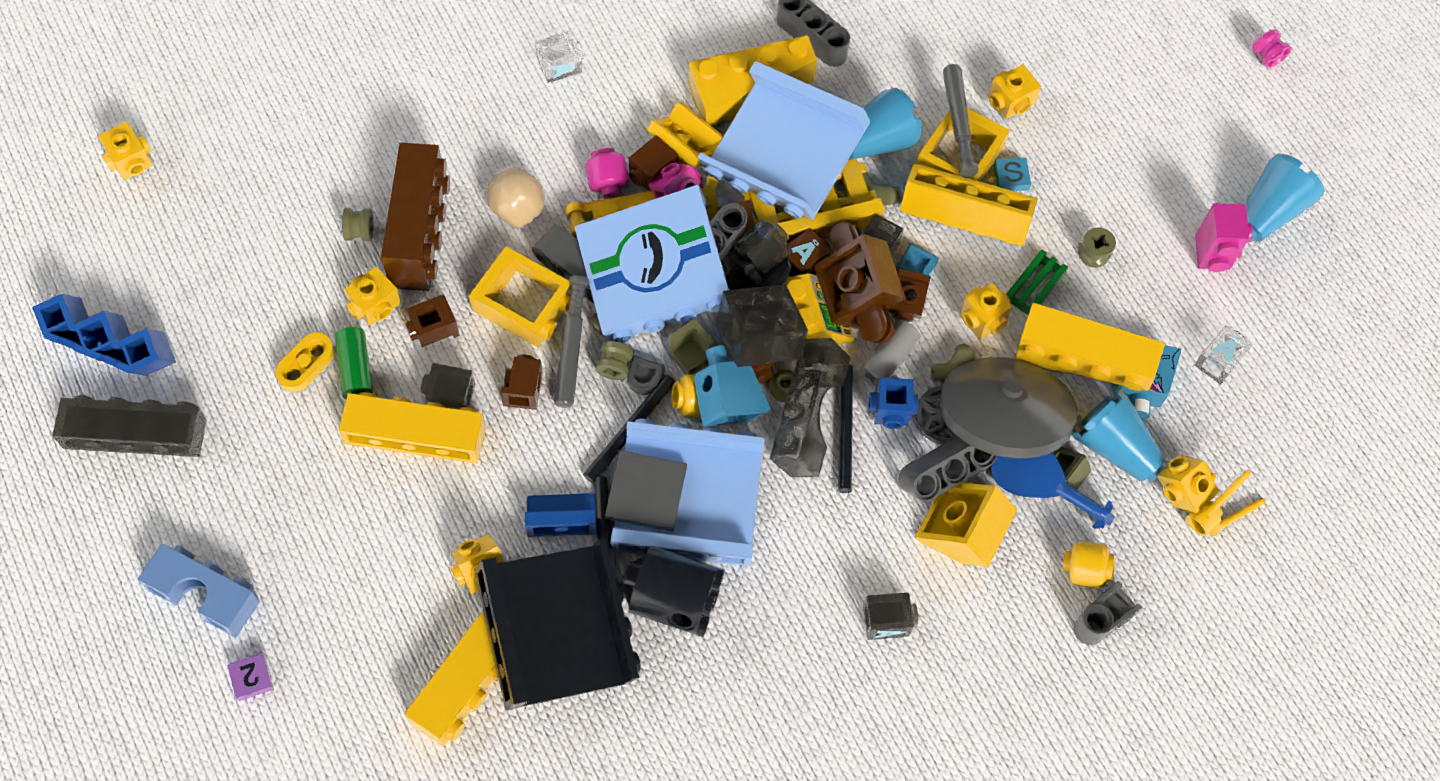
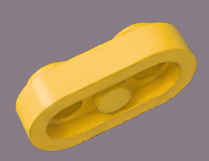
(302, 362)

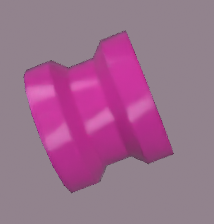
(1271, 48)

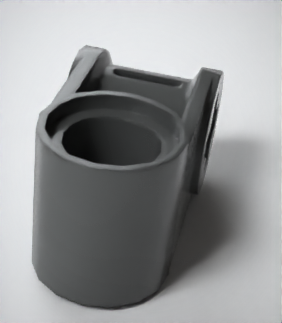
(1110, 611)

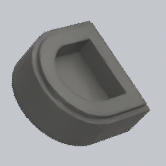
(644, 375)

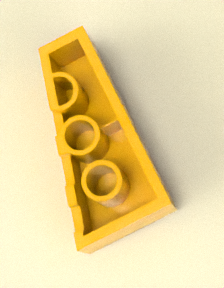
(724, 80)
(1088, 349)

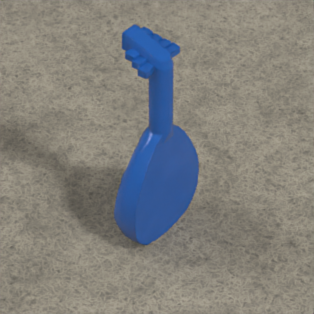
(1045, 479)

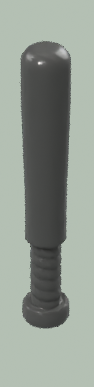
(958, 109)
(569, 355)

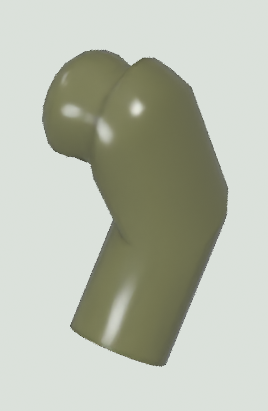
(888, 194)
(962, 355)

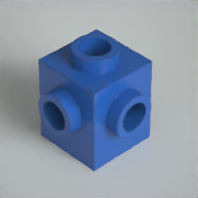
(893, 402)

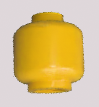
(685, 397)
(1089, 564)

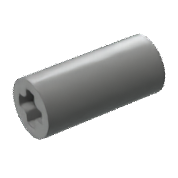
(890, 355)

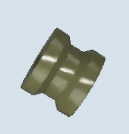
(357, 224)
(1093, 254)
(614, 360)

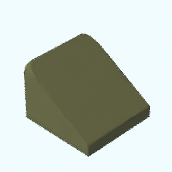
(1074, 466)

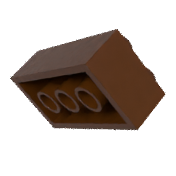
(415, 216)

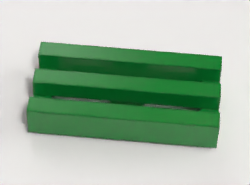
(1049, 264)

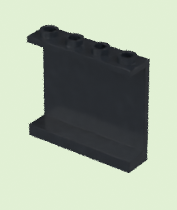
(557, 625)

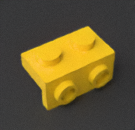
(686, 134)

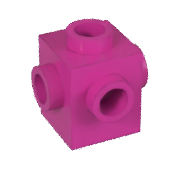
(675, 178)

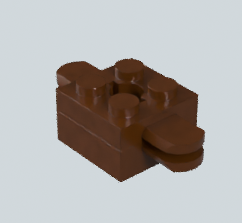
(846, 290)

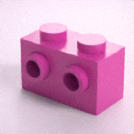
(1222, 236)

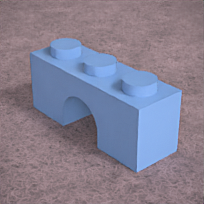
(175, 573)

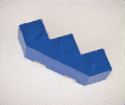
(103, 336)

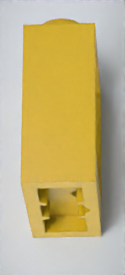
(983, 133)
(496, 278)

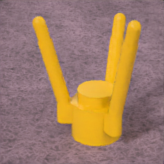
(1208, 518)

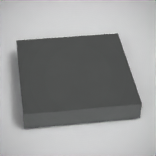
(646, 491)

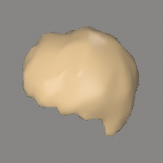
(515, 197)

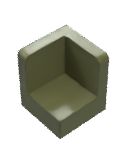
(688, 347)

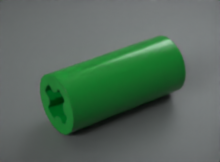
(353, 361)

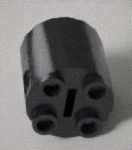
(672, 590)

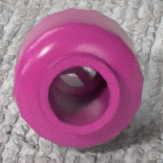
(606, 172)

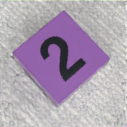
(250, 677)

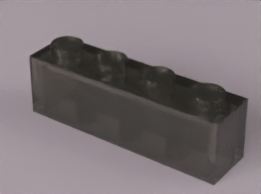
(130, 426)

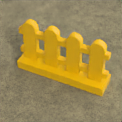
(855, 208)

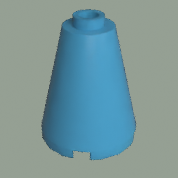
(890, 126)
(1281, 195)
(1121, 438)

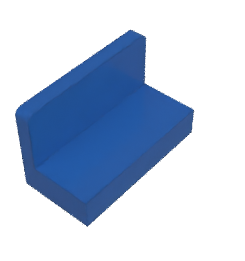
(560, 515)

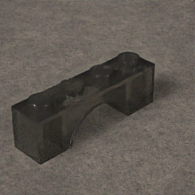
(799, 439)

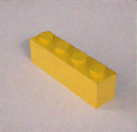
(968, 204)
(412, 427)
(456, 687)

